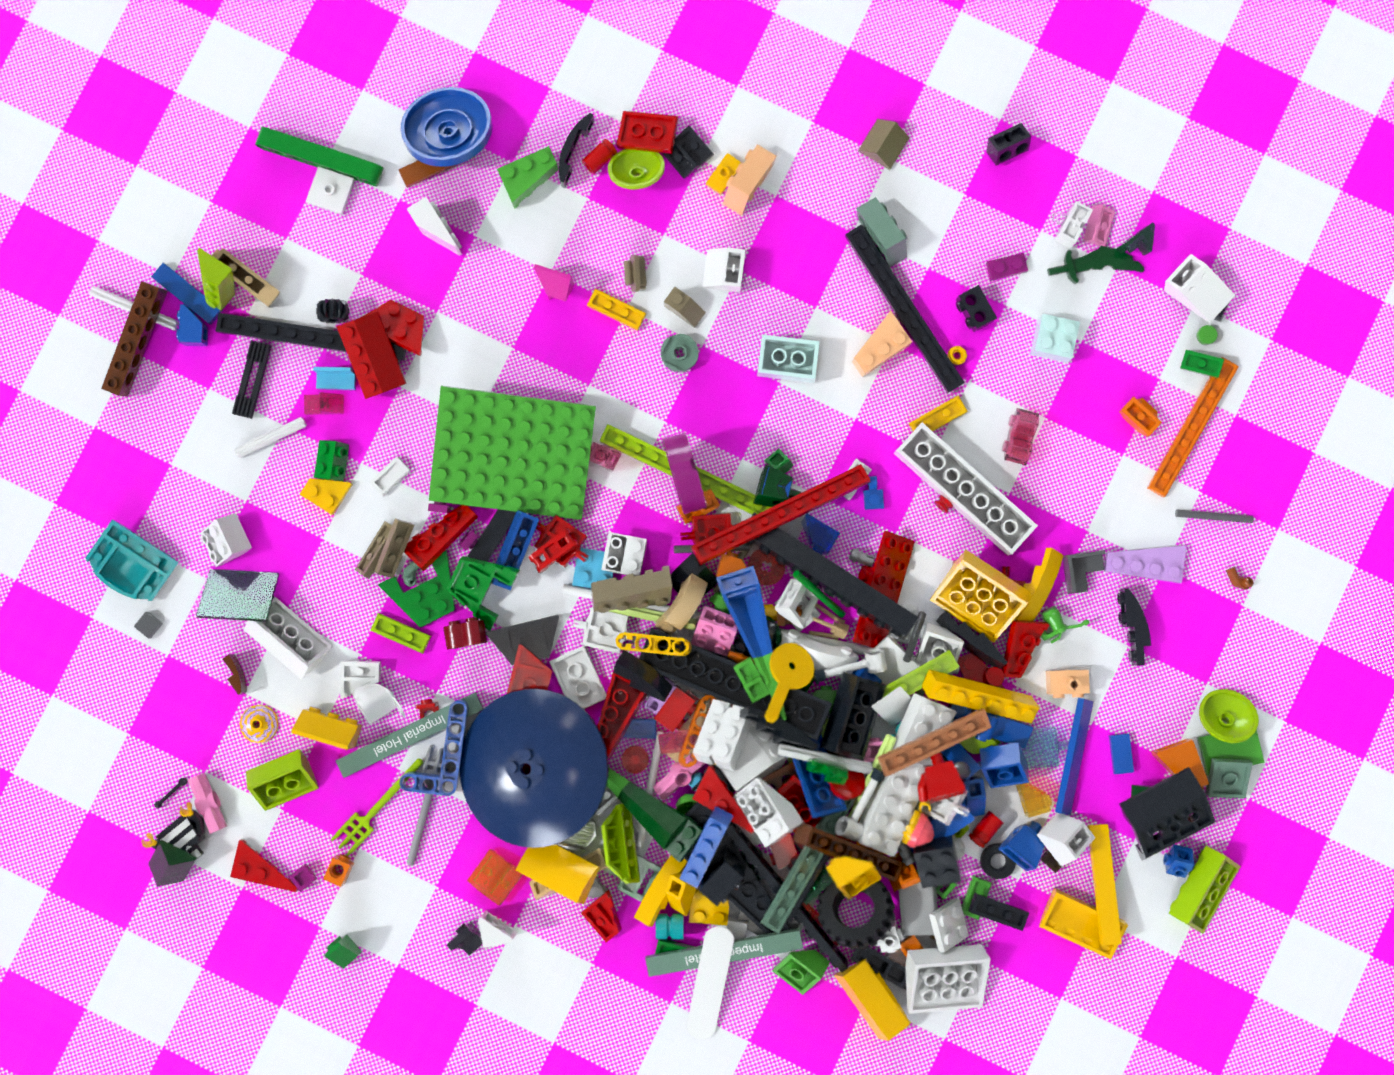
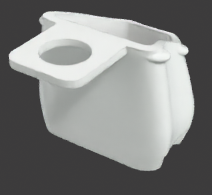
(375, 701)

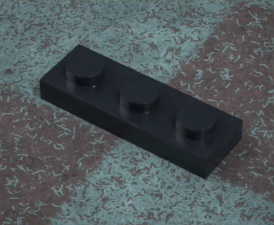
(998, 911)

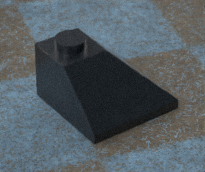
(689, 566)

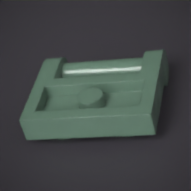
(632, 888)

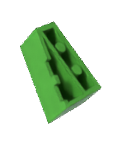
(527, 174)

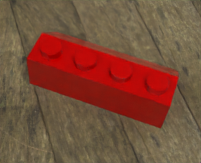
(371, 355)

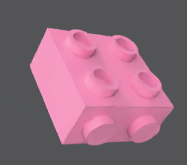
(714, 631)

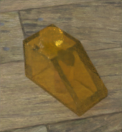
(1033, 800)

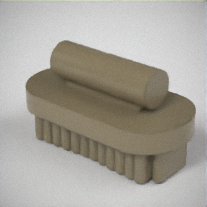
(635, 273)

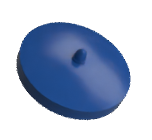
(446, 126)

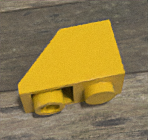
(679, 894)

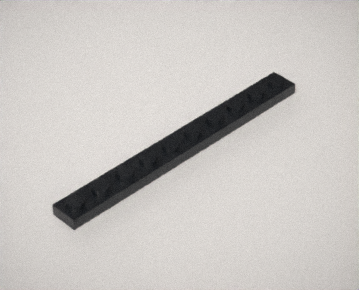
(904, 309)
(286, 333)
(766, 872)

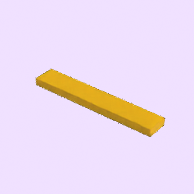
(1104, 886)

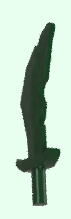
(1096, 260)

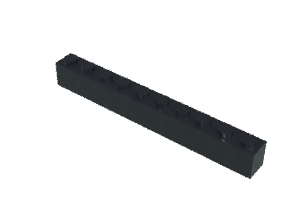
(837, 582)

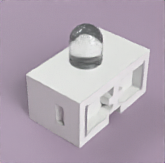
(1071, 223)

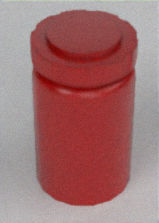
(599, 156)
(985, 829)

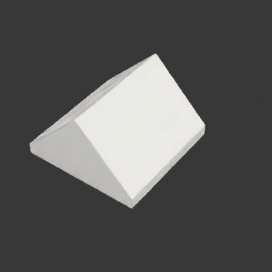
(494, 931)

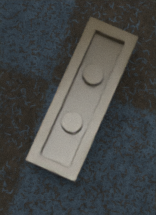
(394, 548)
(371, 556)

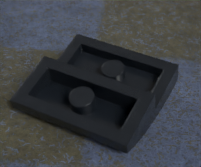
(688, 152)

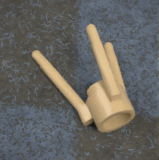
(838, 628)

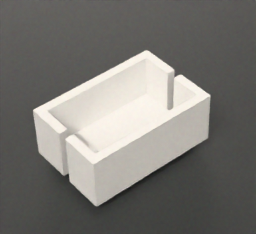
(722, 736)

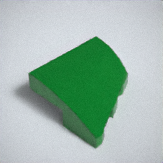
(832, 773)

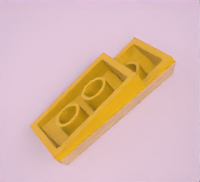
(873, 1000)

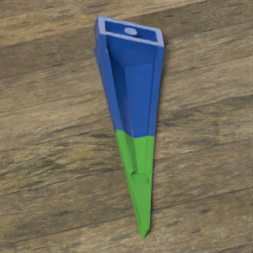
(745, 604)

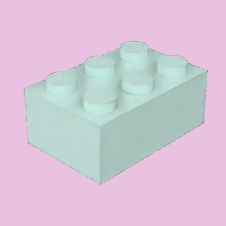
(788, 358)

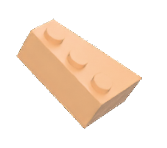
(882, 345)

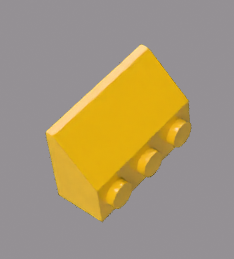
(327, 728)
(852, 875)

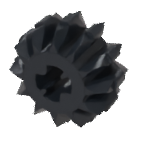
(332, 311)

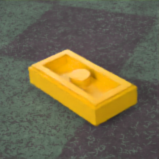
(722, 173)

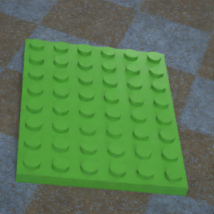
(511, 452)

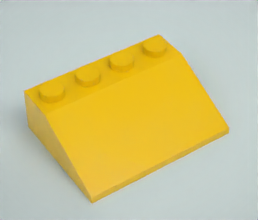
(980, 596)

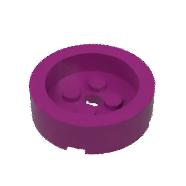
(684, 473)

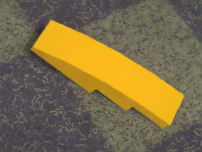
(1041, 584)
(655, 898)

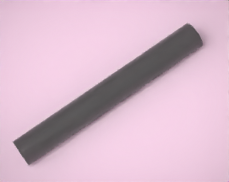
(914, 637)

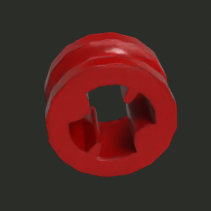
(943, 504)

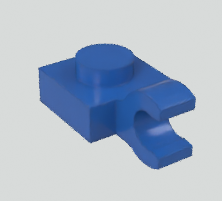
(872, 497)

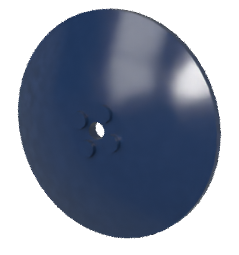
(565, 763)

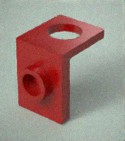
(427, 705)

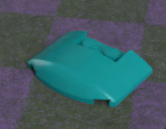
(130, 563)

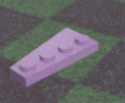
(1153, 563)

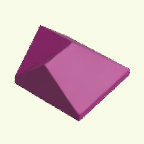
(555, 283)

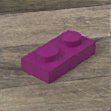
(1007, 266)

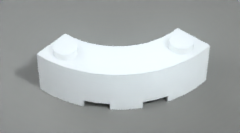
(823, 655)

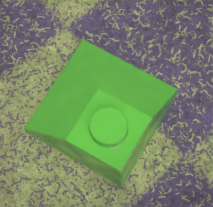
(802, 969)

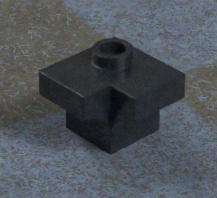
(467, 939)

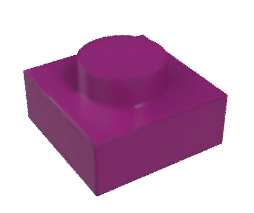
(439, 507)
(469, 540)
(303, 877)

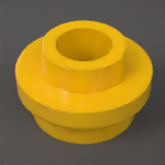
(962, 352)

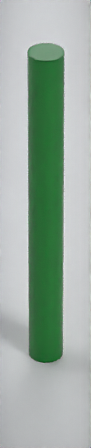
(819, 594)

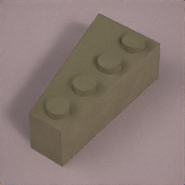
(632, 591)

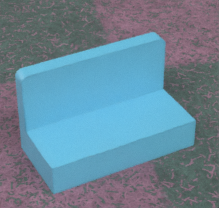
(335, 378)

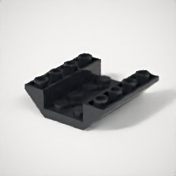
(1166, 810)

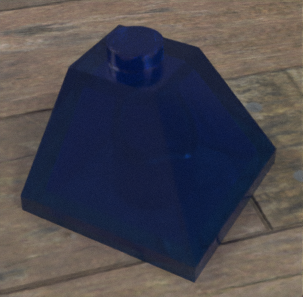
(819, 535)

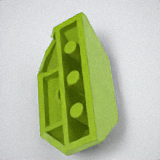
(620, 844)

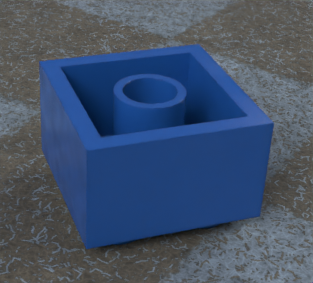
(1004, 765)

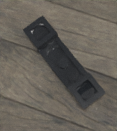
(581, 128)

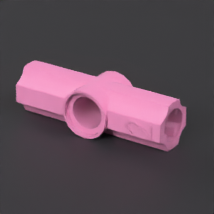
(674, 780)
(207, 803)

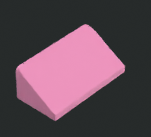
(1099, 225)

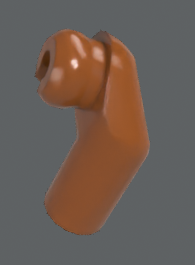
(1239, 581)

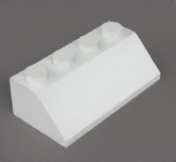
(289, 639)

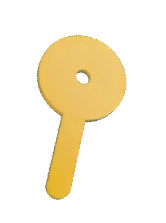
(787, 677)

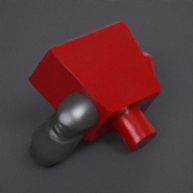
(941, 781)

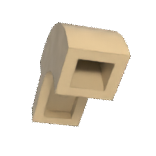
(684, 605)

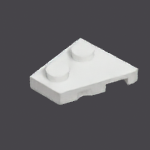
(357, 674)

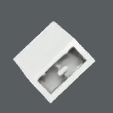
(724, 269)
(225, 539)
(624, 554)
(1065, 838)

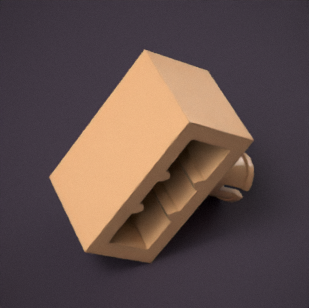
(1067, 682)

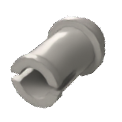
(861, 557)

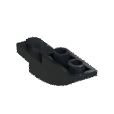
(1134, 618)

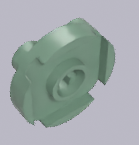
(674, 343)

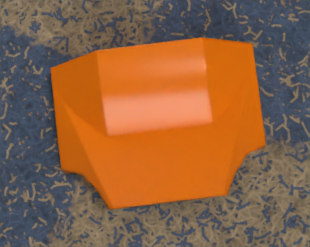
(1140, 416)
(907, 877)

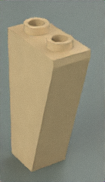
(247, 278)

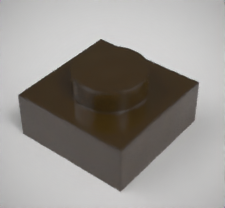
(1049, 860)

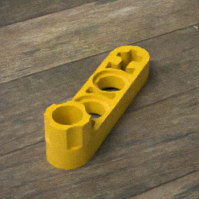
(653, 644)

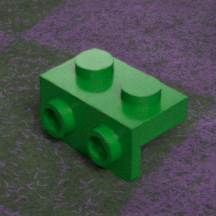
(331, 460)

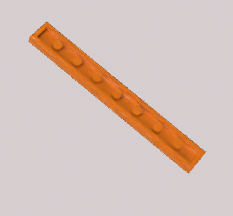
(1191, 429)

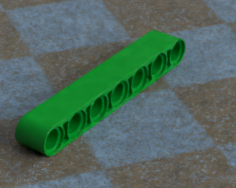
(319, 156)

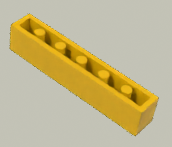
(980, 695)

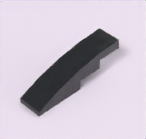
(977, 645)
(781, 730)
(886, 966)

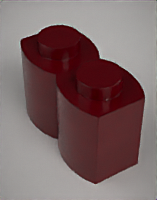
(465, 634)

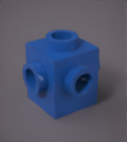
(1179, 861)

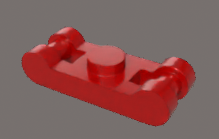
(553, 550)

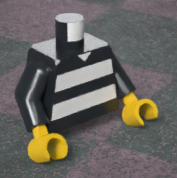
(183, 833)

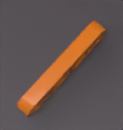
(693, 729)

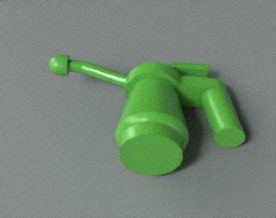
(1054, 618)

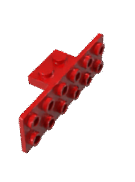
(887, 578)

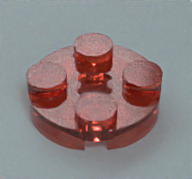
(766, 578)

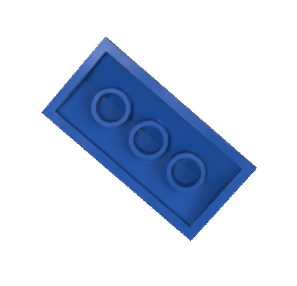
(817, 791)

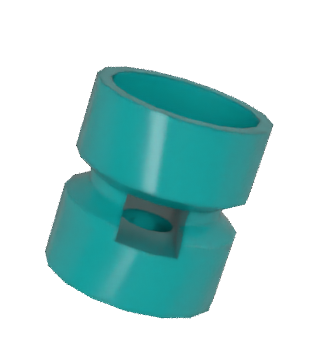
(669, 926)

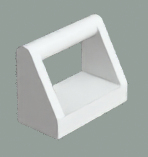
(790, 599)

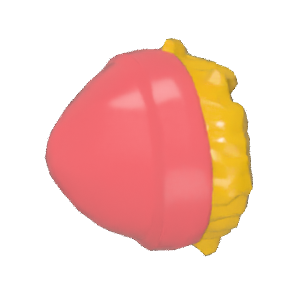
(918, 831)

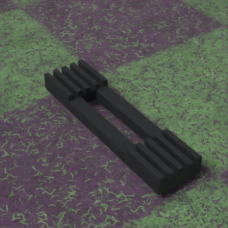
(259, 353)

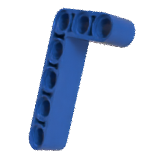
(448, 756)

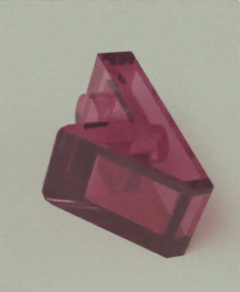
(324, 404)
(604, 456)
(673, 741)

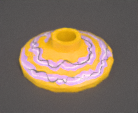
(268, 723)

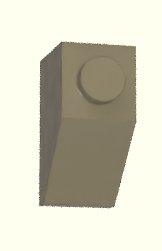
(684, 307)

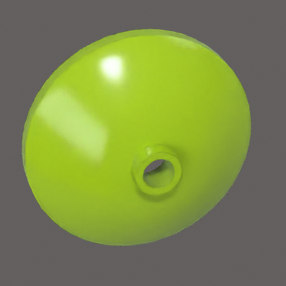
(636, 168)
(1230, 707)

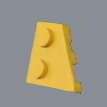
(326, 493)

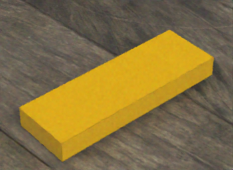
(616, 309)
(941, 415)

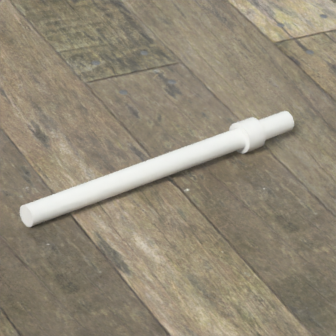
(651, 783)

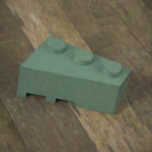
(883, 231)

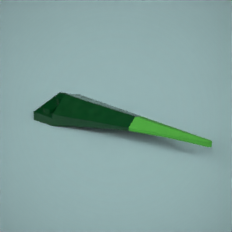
(665, 824)

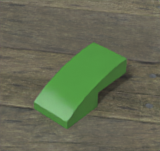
(751, 679)

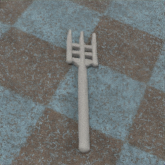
(426, 802)

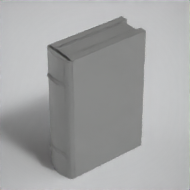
(915, 907)

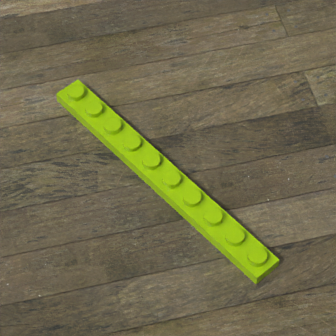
(657, 459)
(913, 680)

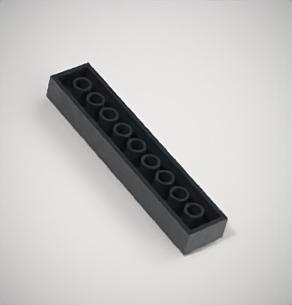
(719, 679)

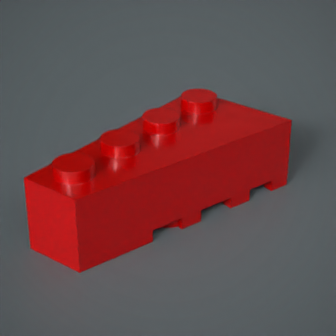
(618, 711)

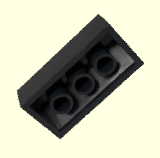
(852, 716)

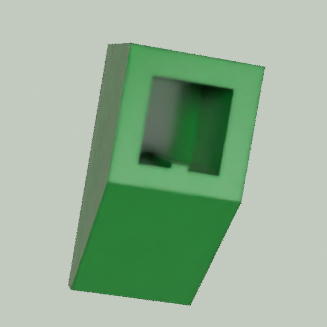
(342, 951)

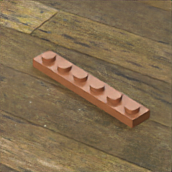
(934, 742)

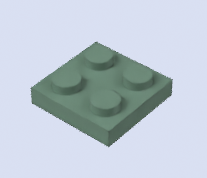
(1228, 778)

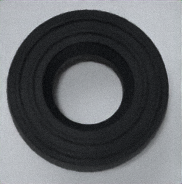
(985, 861)

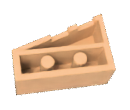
(748, 178)

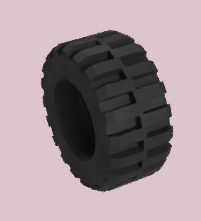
(860, 936)

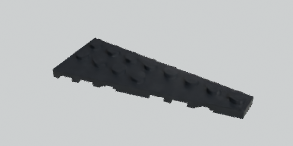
(751, 895)

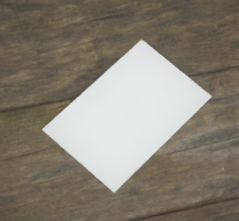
(893, 706)

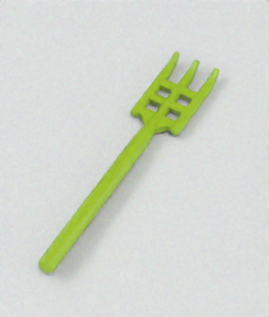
(364, 821)

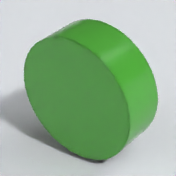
(1207, 335)

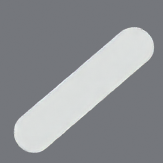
(710, 982)

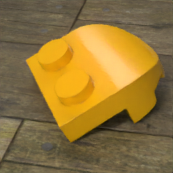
(705, 912)

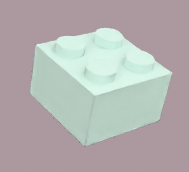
(1055, 338)

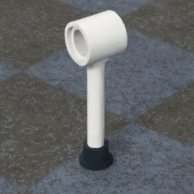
(874, 661)
(850, 827)

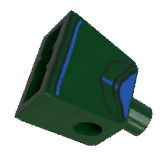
(773, 487)

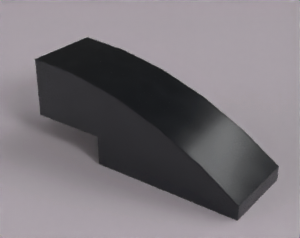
(642, 676)

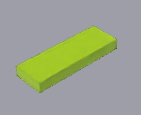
(400, 633)

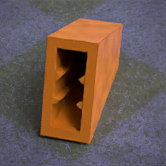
(1179, 757)

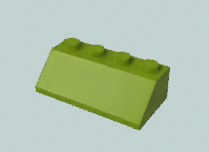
(1204, 889)

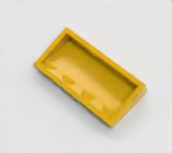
(559, 871)
(1076, 922)

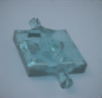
(1043, 748)

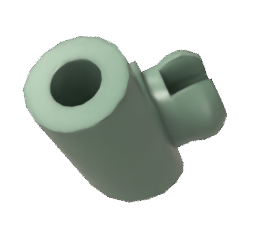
(409, 574)

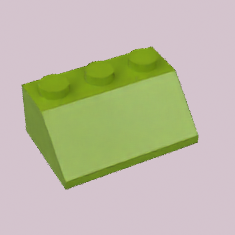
(216, 280)
(281, 780)

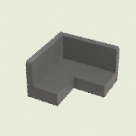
(1076, 568)

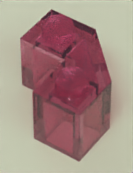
(1020, 436)

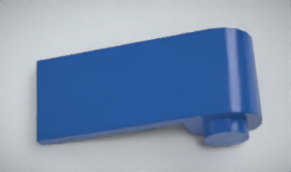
(1006, 730)

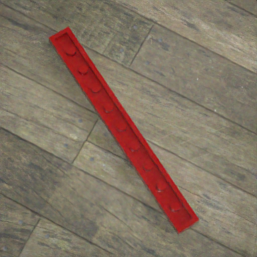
(780, 514)

